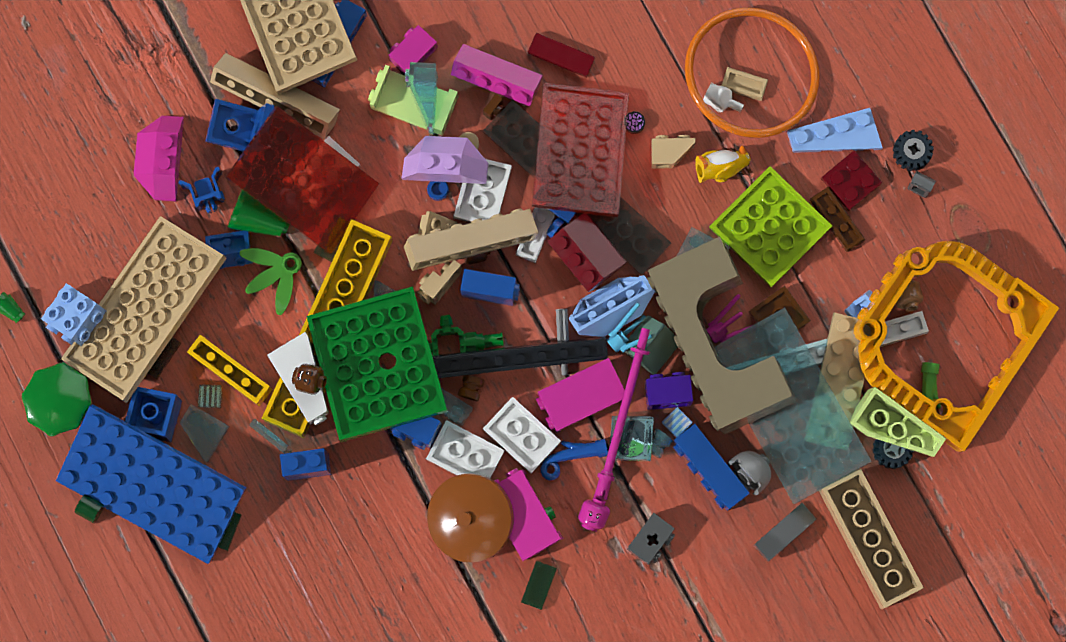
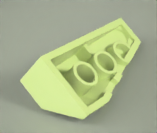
(890, 422)

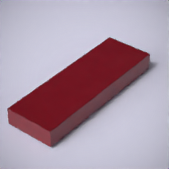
(561, 55)

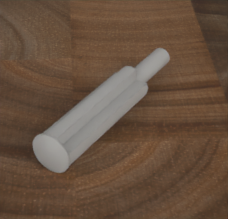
(562, 332)

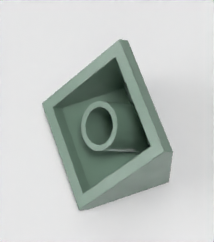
(660, 345)

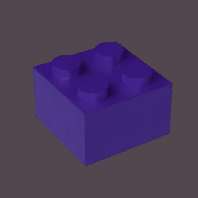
(668, 391)

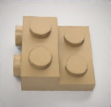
(435, 286)

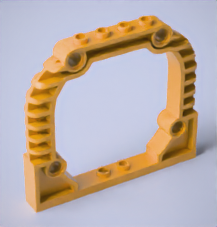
(1029, 317)

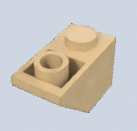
(668, 151)

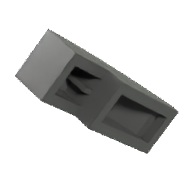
(784, 532)

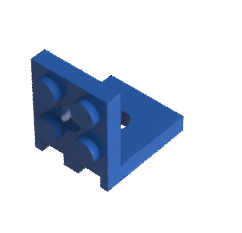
(247, 121)

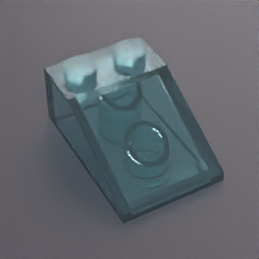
(422, 81)

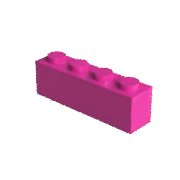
(496, 75)

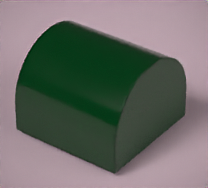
(89, 508)

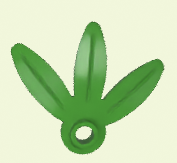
(269, 276)

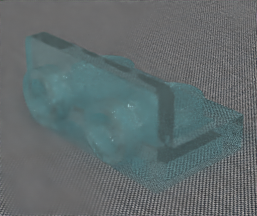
(457, 410)

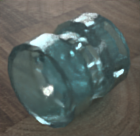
(659, 443)

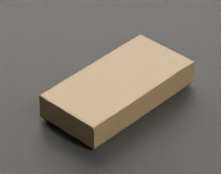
(744, 83)

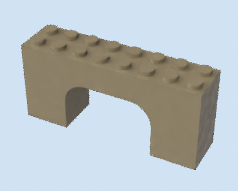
(684, 290)

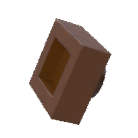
(494, 107)

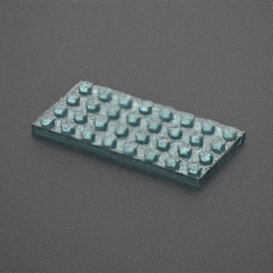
(812, 438)

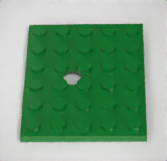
(349, 350)

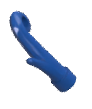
(575, 451)

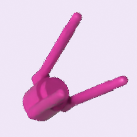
(718, 331)

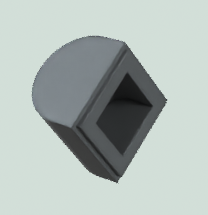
(921, 184)

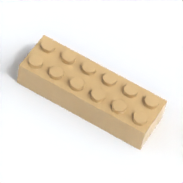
(871, 539)

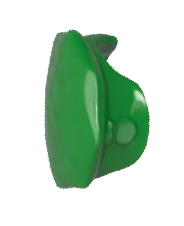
(56, 399)

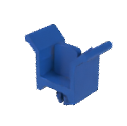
(206, 192)

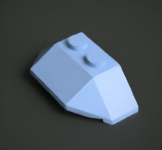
(606, 307)

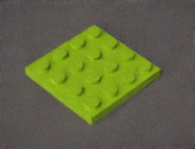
(770, 226)

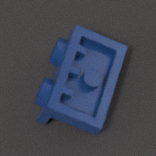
(230, 245)

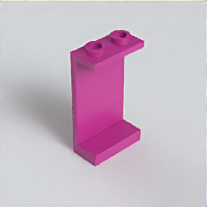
(581, 395)
(532, 526)

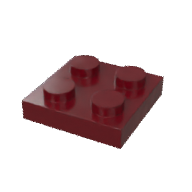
(851, 180)

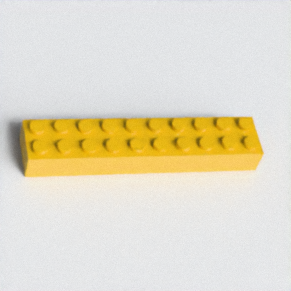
(345, 283)

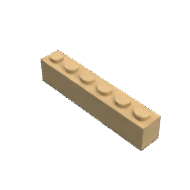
(259, 89)
(470, 239)

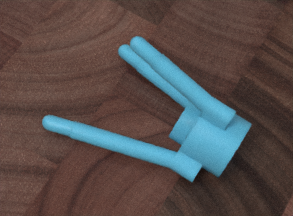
(618, 339)

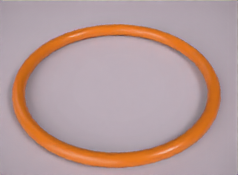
(745, 132)

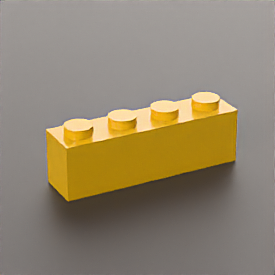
(229, 370)

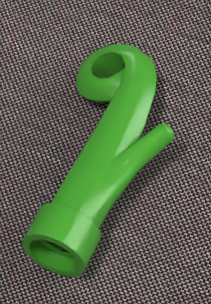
(929, 380)

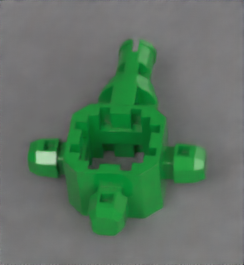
(468, 341)

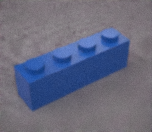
(352, 19)
(711, 468)

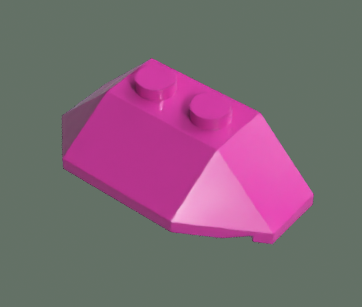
(159, 157)

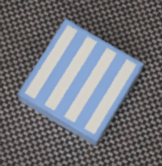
(677, 422)

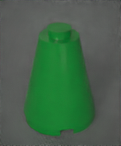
(254, 217)

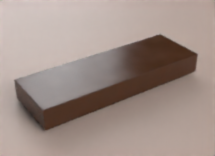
(834, 213)

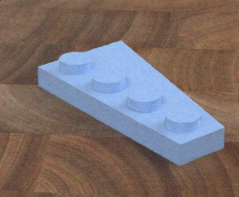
(845, 132)

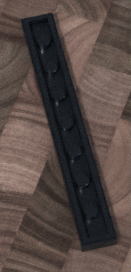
(521, 357)

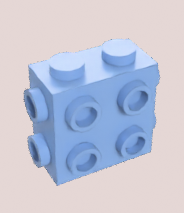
(73, 315)

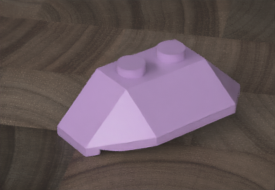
(445, 161)

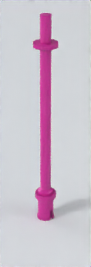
(606, 475)

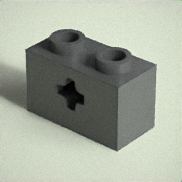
(653, 526)

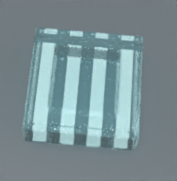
(210, 396)

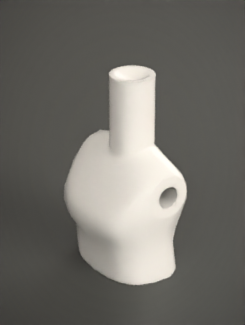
(721, 98)

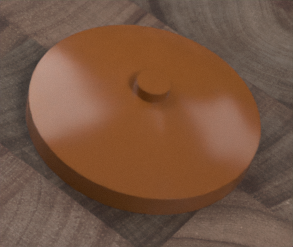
(470, 517)

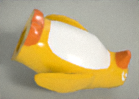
(721, 164)

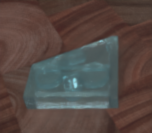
(203, 431)

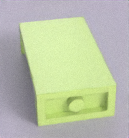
(395, 100)

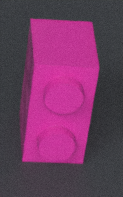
(414, 48)

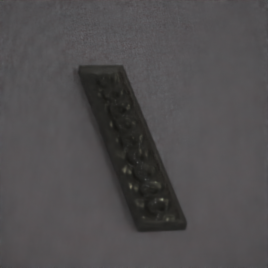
(629, 232)

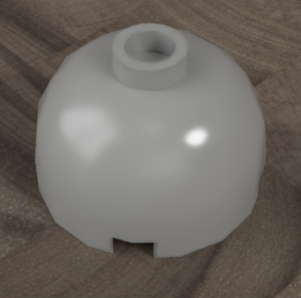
(752, 470)

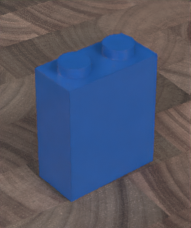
(489, 287)
(305, 464)

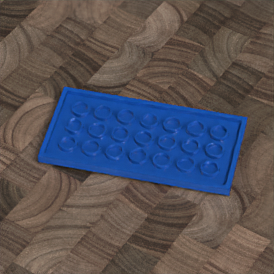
(151, 484)

